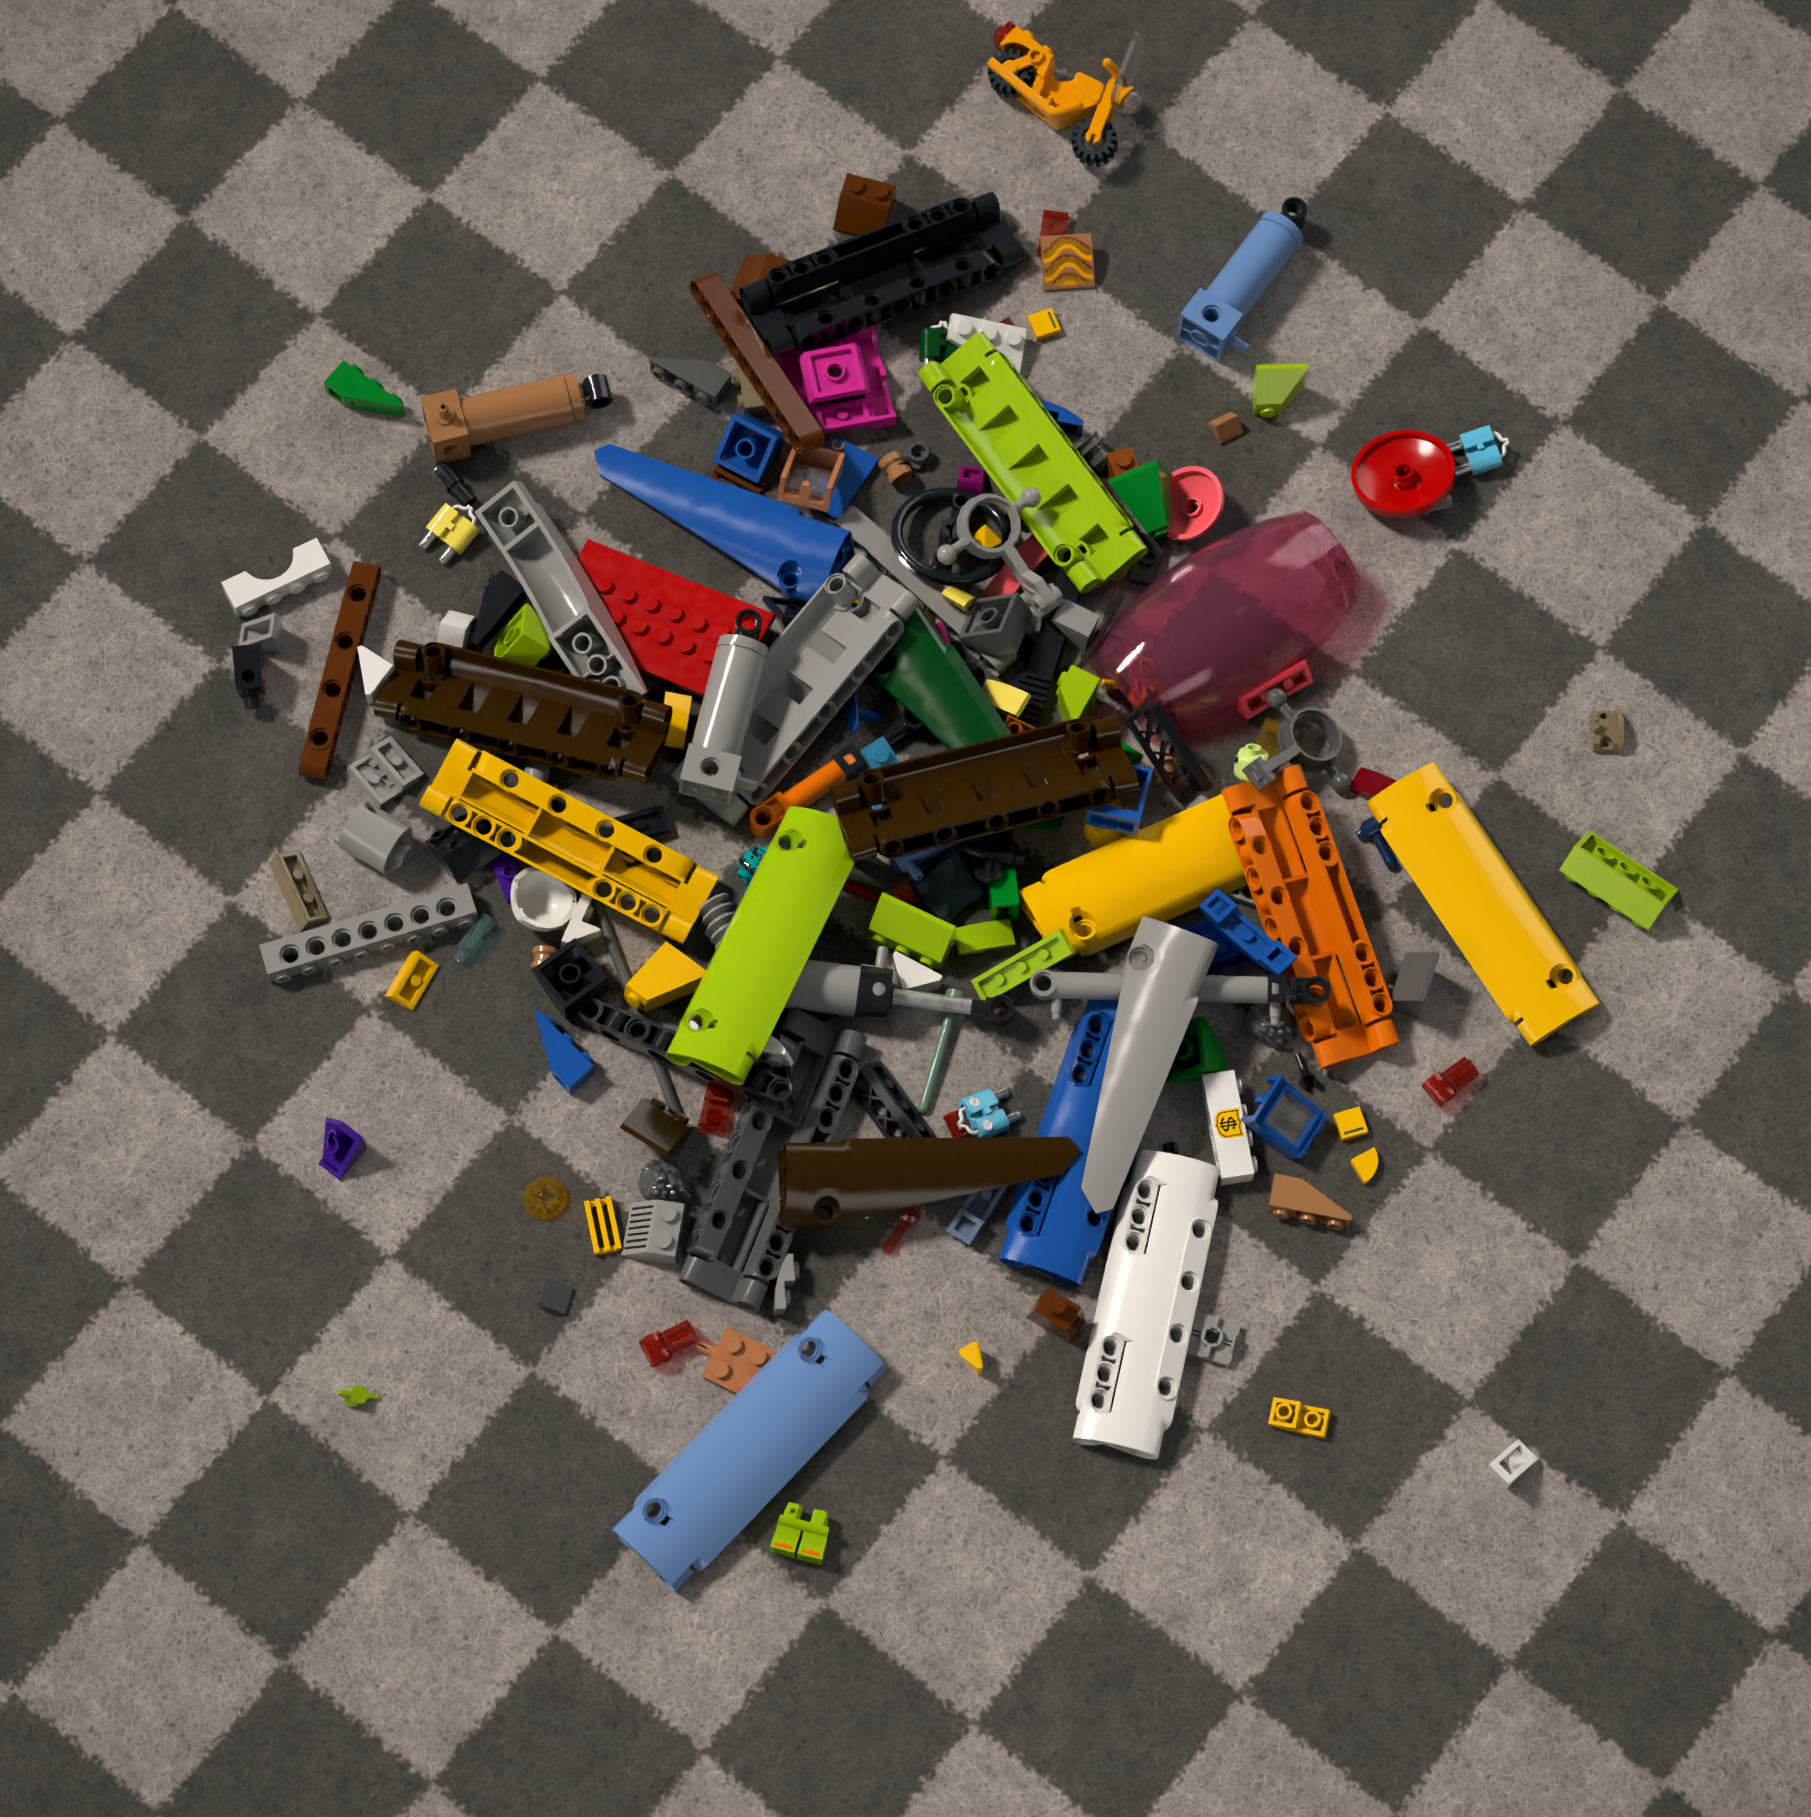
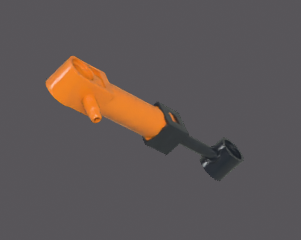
(843, 767)

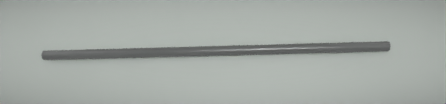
(624, 977)

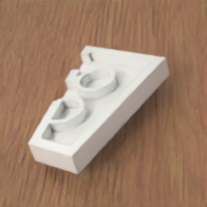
(1004, 337)

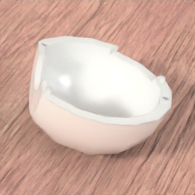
(541, 900)

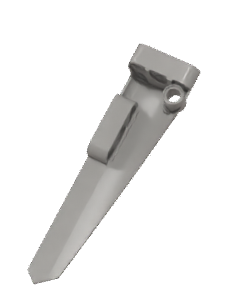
(1145, 1038)

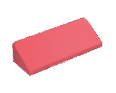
(1290, 681)

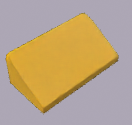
(412, 980)

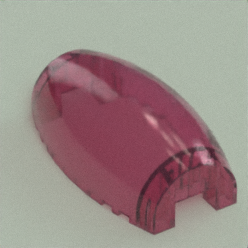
(1229, 619)

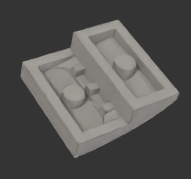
(385, 772)

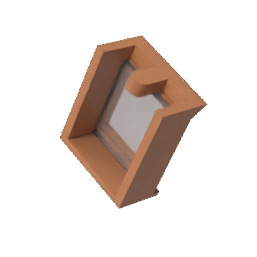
(811, 478)

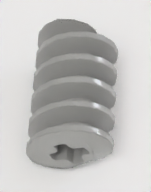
(716, 916)

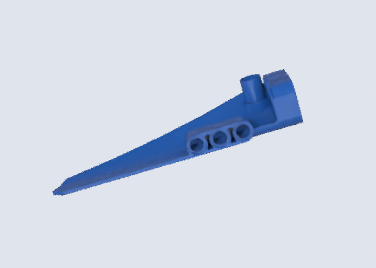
(751, 528)

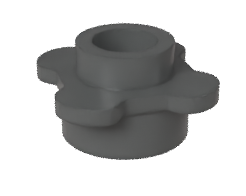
(921, 448)

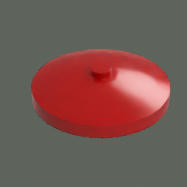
(1403, 473)

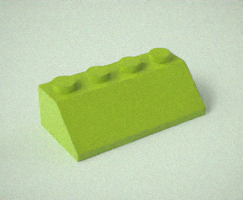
(1618, 880)

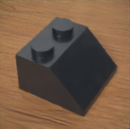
(571, 978)

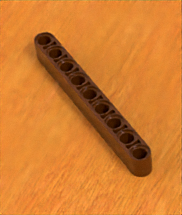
(757, 363)

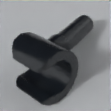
(1304, 1072)

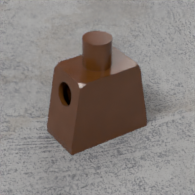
(1057, 1315)

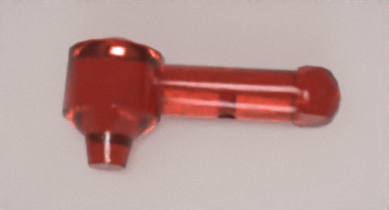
(909, 1217)

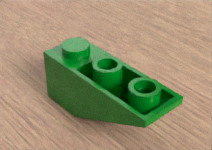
(356, 391)

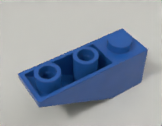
(566, 1063)

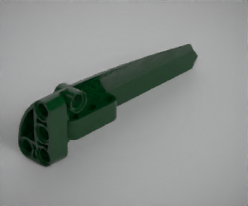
(940, 690)

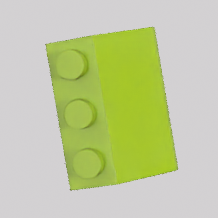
(911, 932)

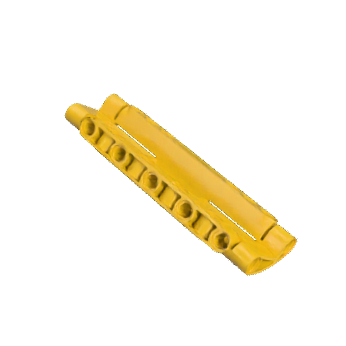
(569, 841)

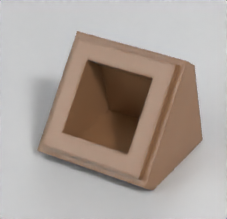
(1226, 427)

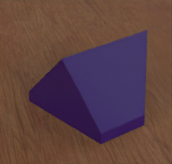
(340, 1147)

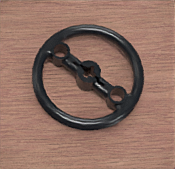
(938, 572)

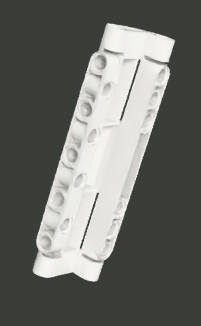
(1145, 1301)

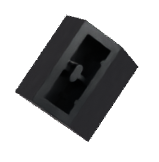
(461, 851)

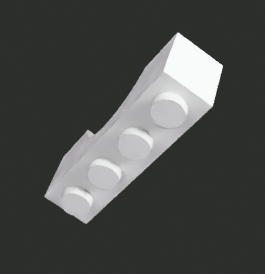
(250, 593)

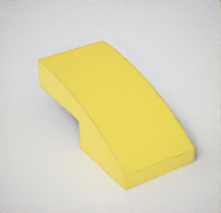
(958, 597)
(1006, 698)

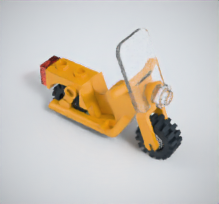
(1068, 101)

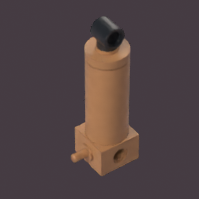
(469, 421)

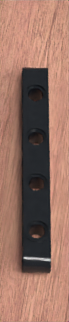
(623, 1025)

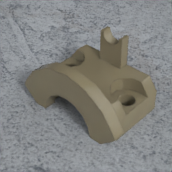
(1608, 731)

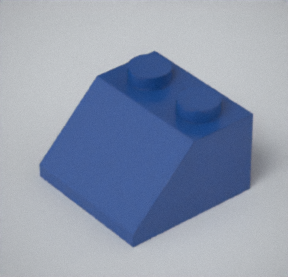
(749, 446)

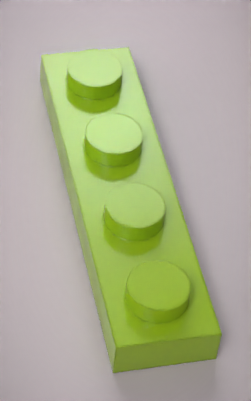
(1023, 965)

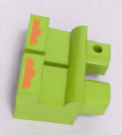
(790, 1529)

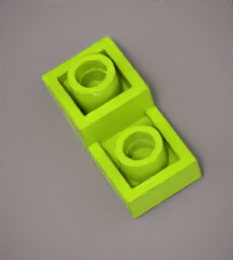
(984, 936)

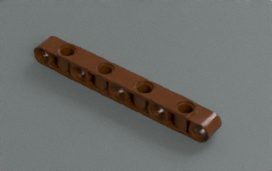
(339, 671)

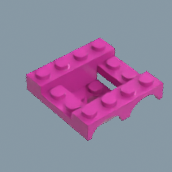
(861, 374)

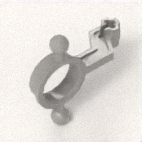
(1045, 596)

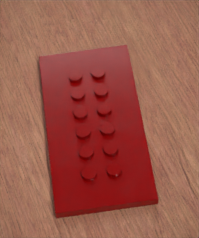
(663, 617)

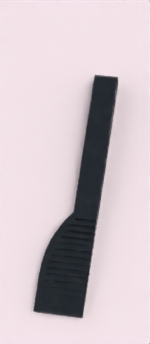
(1045, 656)

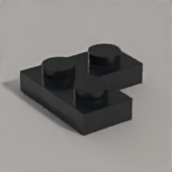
(648, 822)

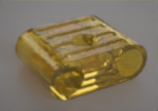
(1268, 737)

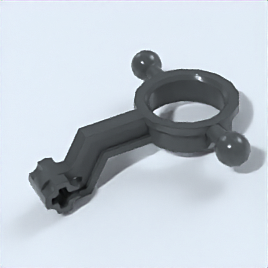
(1262, 773)

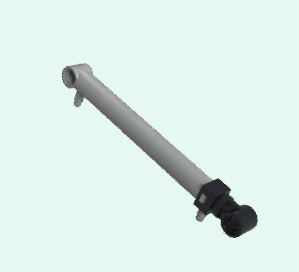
(1220, 989)

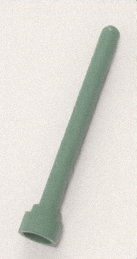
(938, 1055)

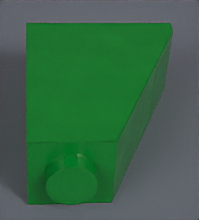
(1004, 896)

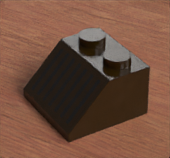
(658, 1126)

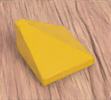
(987, 537)
(972, 1356)

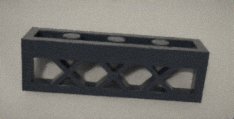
(1177, 749)
(895, 1102)

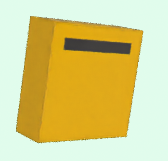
(1043, 324)
(1350, 1123)

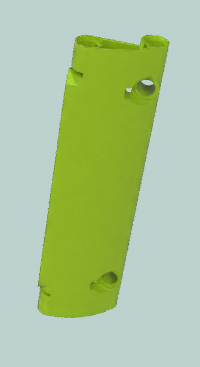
(1027, 448)
(764, 947)

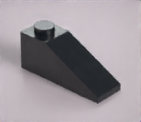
(499, 602)

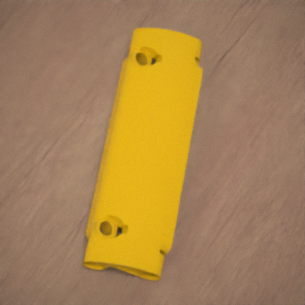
(1150, 875)
(1481, 903)

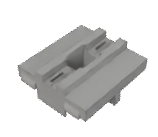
(1218, 1352)

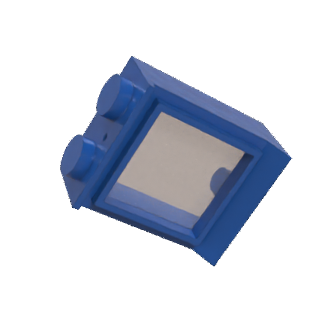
(1286, 1118)

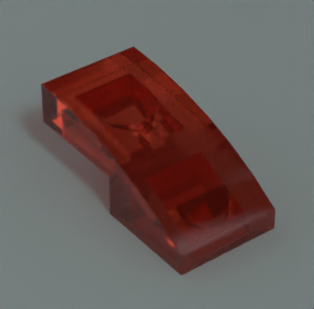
(1053, 224)

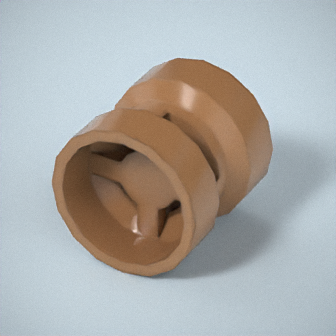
(894, 466)

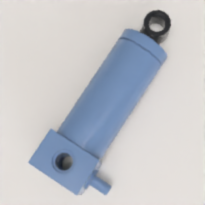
(1215, 316)

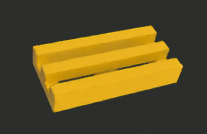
(598, 1204)

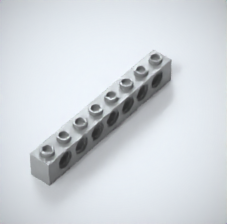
(378, 921)

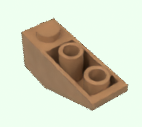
(1299, 1199)

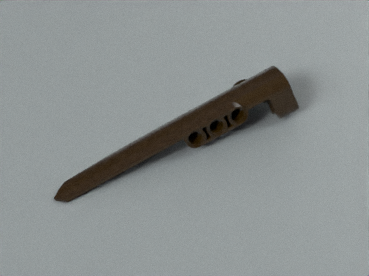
(891, 1174)

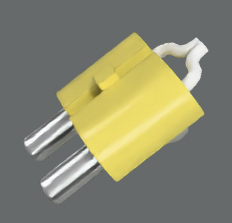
(452, 530)

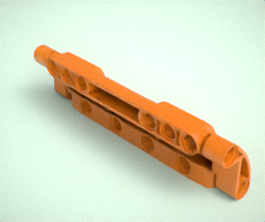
(1311, 914)

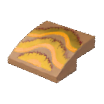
(1067, 261)

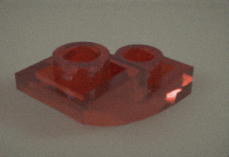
(715, 1110)

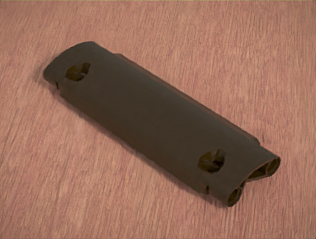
(524, 711)
(983, 788)

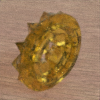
(554, 1206)

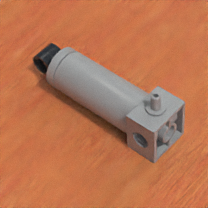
(725, 715)

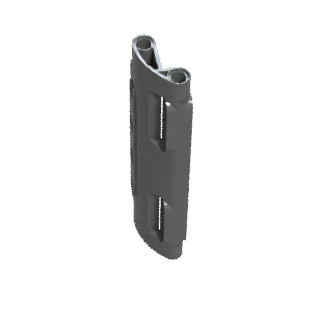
(741, 1201)

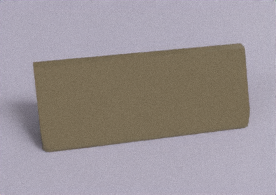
(298, 890)

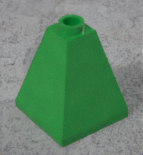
(1147, 496)

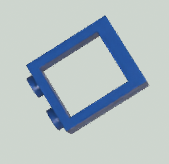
(1123, 819)

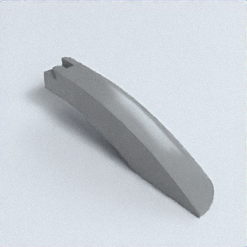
(559, 589)

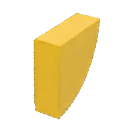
(1365, 1165)

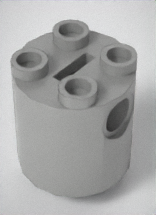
(375, 837)

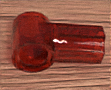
(1446, 1084)
(663, 1345)

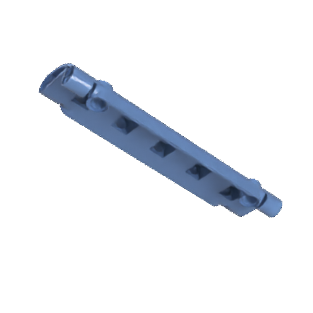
(750, 1450)

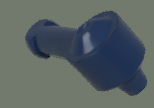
(1371, 829)

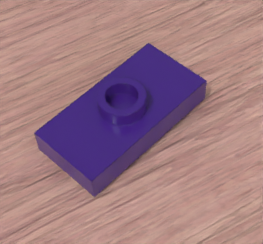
(506, 868)

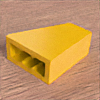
(663, 979)

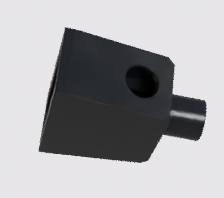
(249, 664)

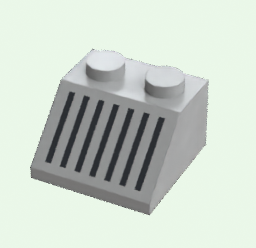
(654, 1231)

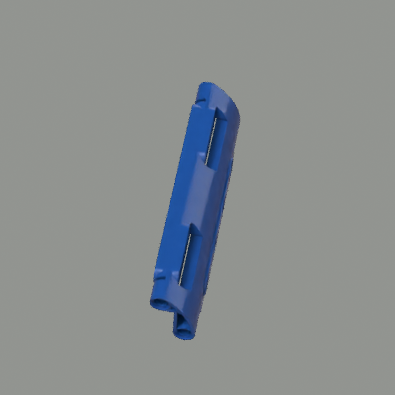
(1066, 1236)

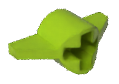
(356, 1395)

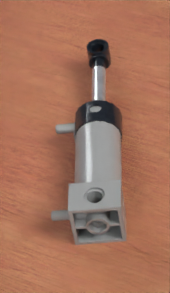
(869, 993)

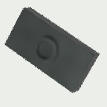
(1147, 568)

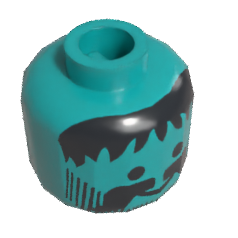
(749, 862)

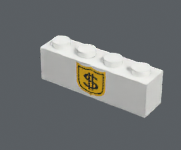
(1227, 1131)

